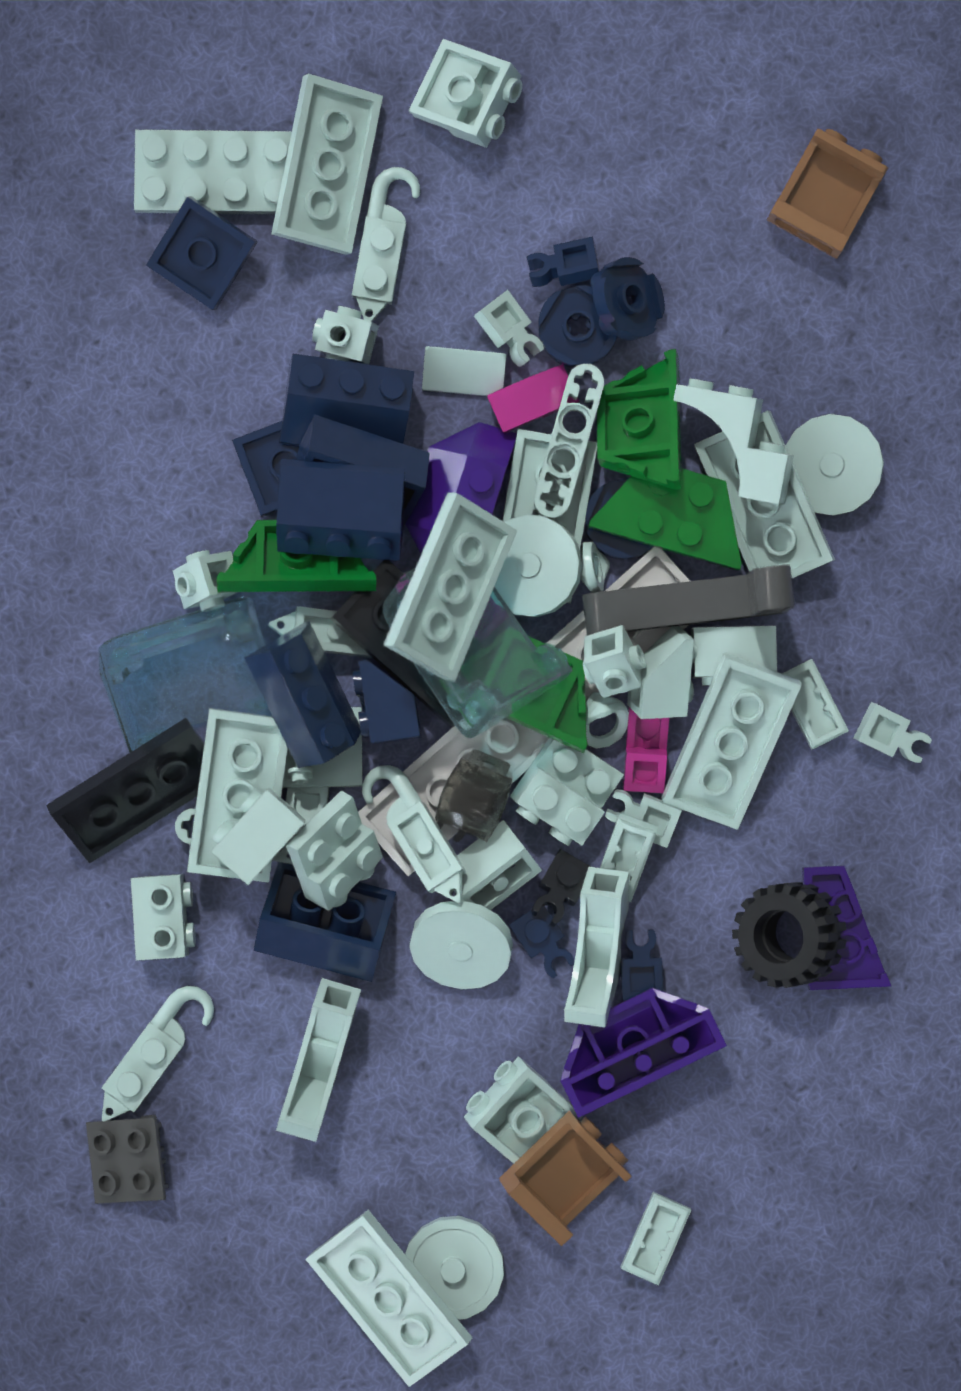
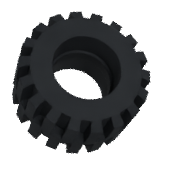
(759, 940)

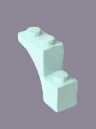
(762, 471)
(598, 950)
(318, 1059)

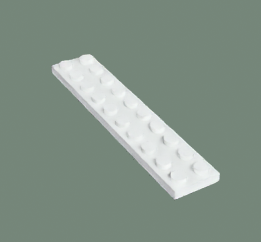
(508, 738)

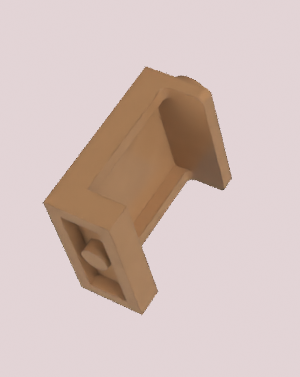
(828, 192)
(563, 1174)

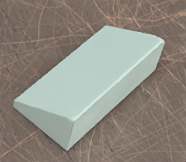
(463, 371)

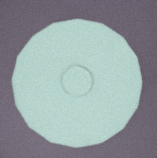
(836, 463)
(540, 567)
(461, 945)
(459, 1263)

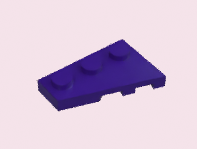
(860, 961)

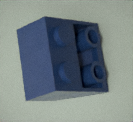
(389, 707)

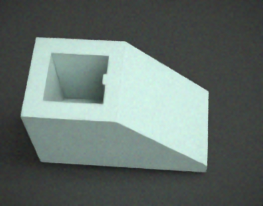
(666, 678)

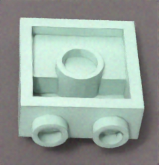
(467, 93)
(566, 791)
(334, 852)
(516, 1109)

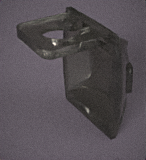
(475, 795)

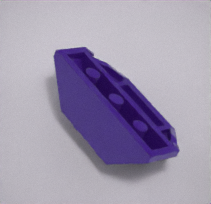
(464, 464)
(636, 1047)

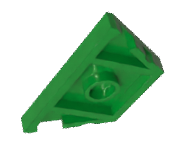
(642, 424)
(682, 521)
(263, 569)
(560, 710)

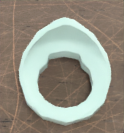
(594, 567)
(600, 707)

